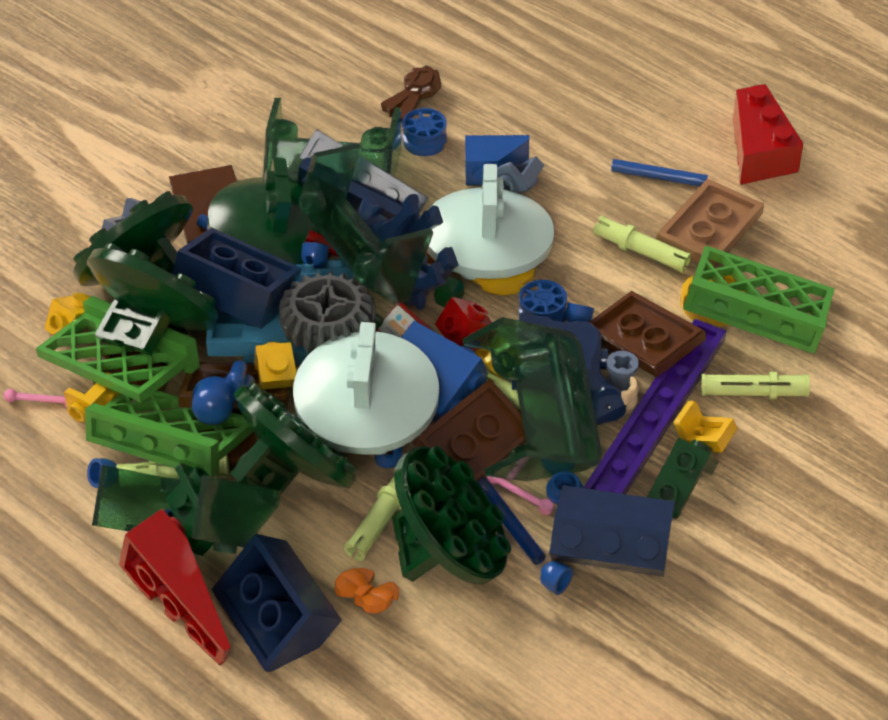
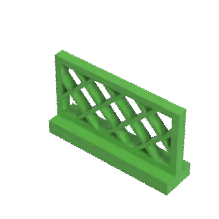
(755, 311)
(173, 349)
(166, 443)

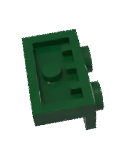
(184, 502)

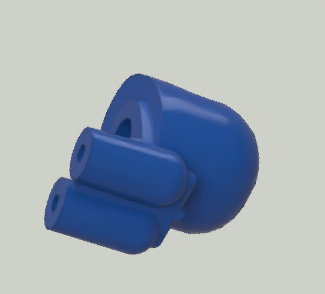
(215, 395)

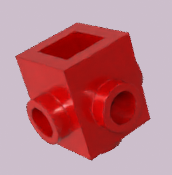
(461, 319)

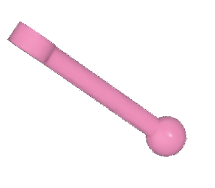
(11, 395)
(545, 505)

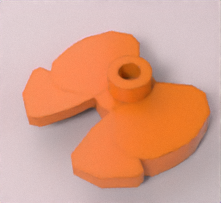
(357, 584)

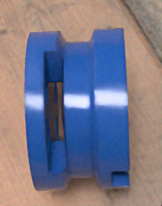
(425, 134)
(547, 301)

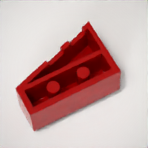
(763, 136)

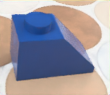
(492, 150)

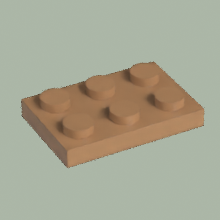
(711, 218)

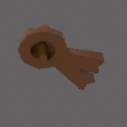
(418, 84)

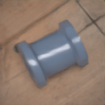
(621, 367)

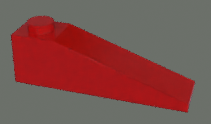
(164, 566)

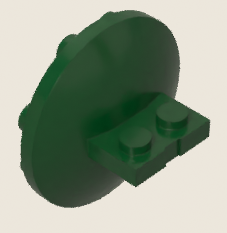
(264, 213)
(147, 229)
(146, 300)
(285, 446)
(446, 519)

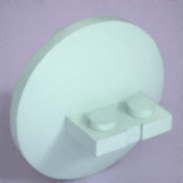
(492, 230)
(366, 392)

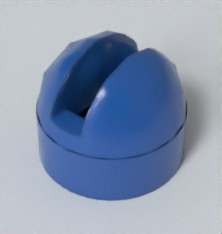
(314, 254)
(578, 312)
(389, 461)
(94, 470)
(556, 576)

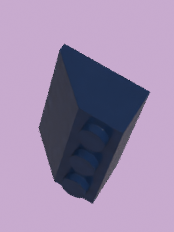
(237, 276)
(611, 530)
(275, 603)

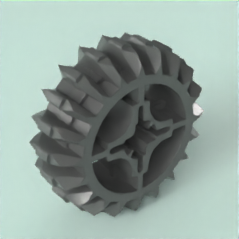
(323, 309)

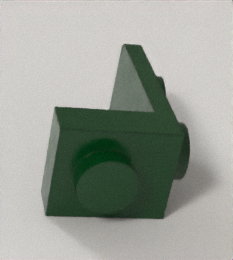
(682, 473)

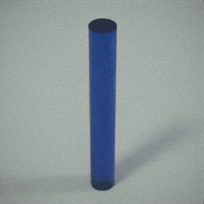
(513, 524)

